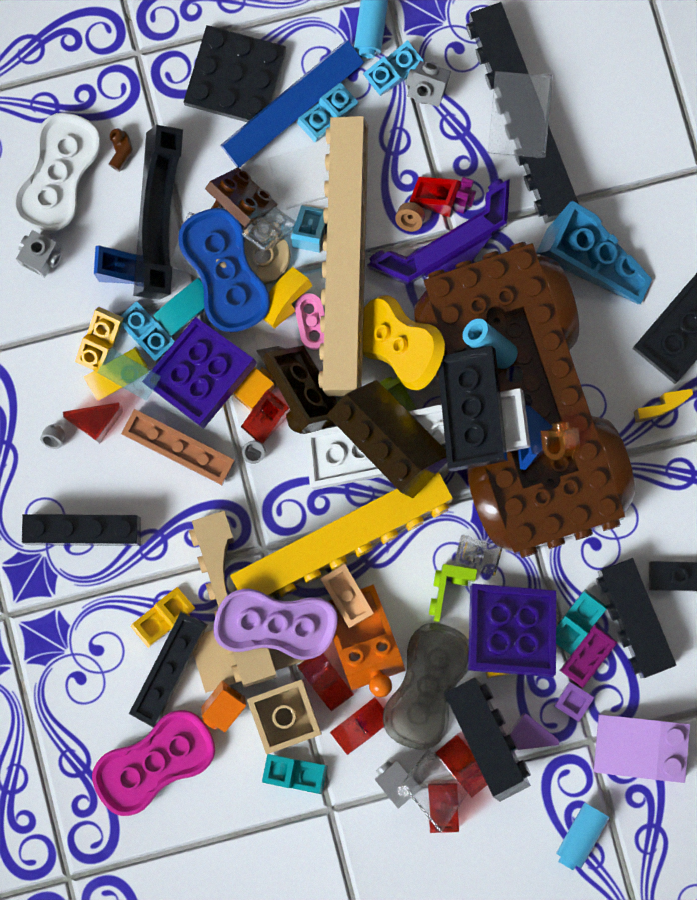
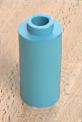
(370, 27)
(481, 334)
(581, 837)

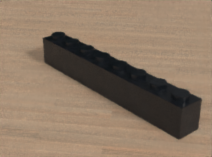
(501, 53)

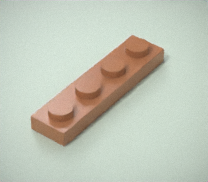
(178, 447)

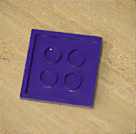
(201, 372)
(512, 630)

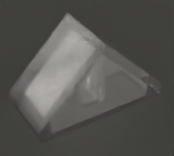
(477, 555)

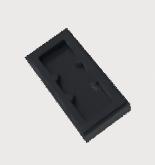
(672, 576)

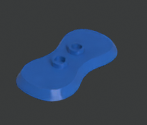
(233, 294)

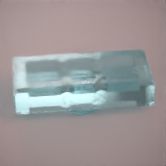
(129, 374)

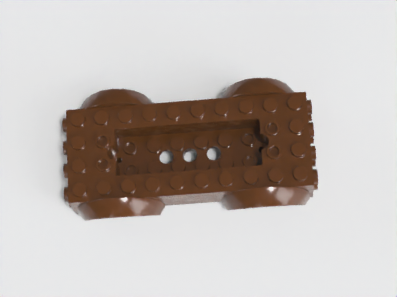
(535, 310)

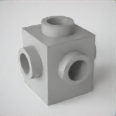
(427, 83)
(39, 252)

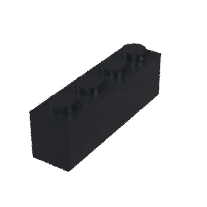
(81, 530)
(636, 619)
(487, 739)

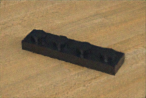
(168, 669)

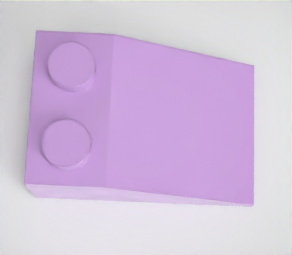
(641, 748)

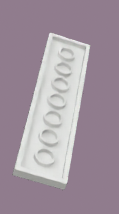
(338, 461)

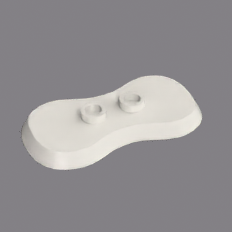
(49, 191)

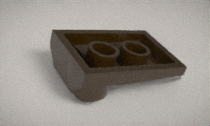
(299, 384)

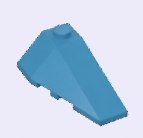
(589, 251)

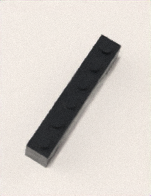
(153, 265)

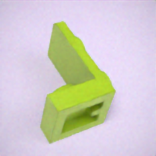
(459, 576)

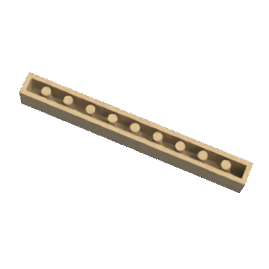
(345, 256)

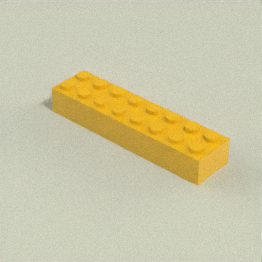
(343, 538)

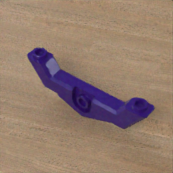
(453, 247)

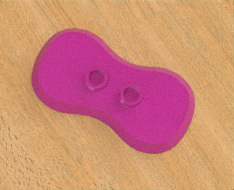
(172, 751)

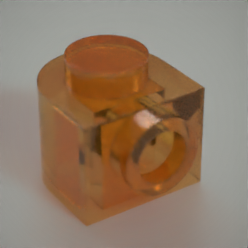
(560, 440)

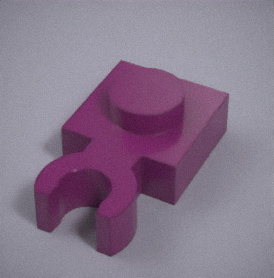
(465, 195)

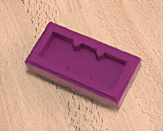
(588, 656)

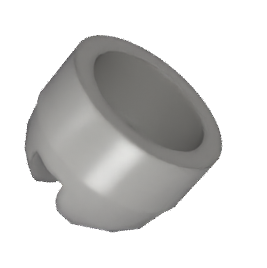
(53, 436)
(252, 457)

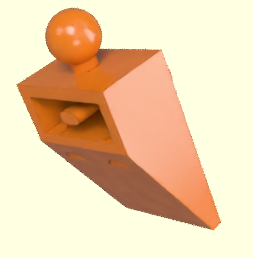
(368, 648)

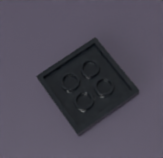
(234, 74)

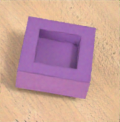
(574, 701)

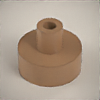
(410, 216)

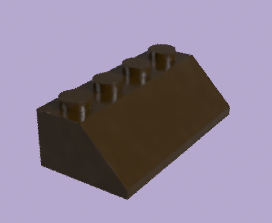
(389, 437)

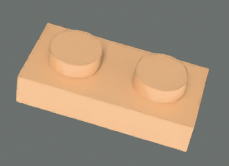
(347, 596)

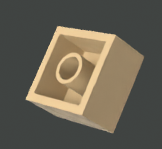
(284, 716)

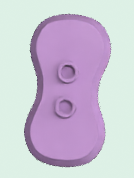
(255, 621)

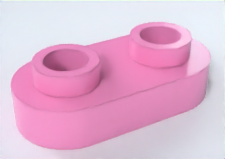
(309, 322)

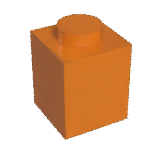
(222, 707)

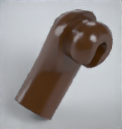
(122, 148)

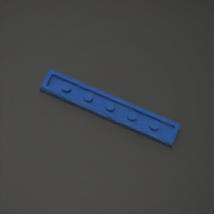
(291, 104)

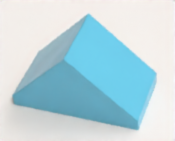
(308, 229)

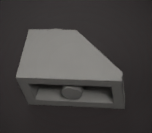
(389, 779)

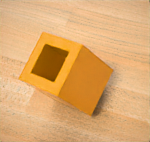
(253, 387)

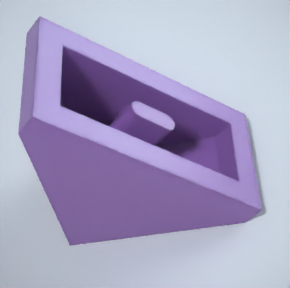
(531, 734)

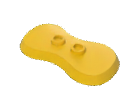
(407, 346)

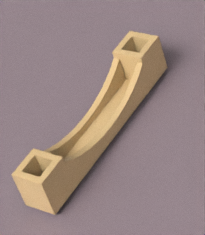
(213, 537)

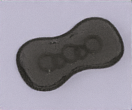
(435, 664)

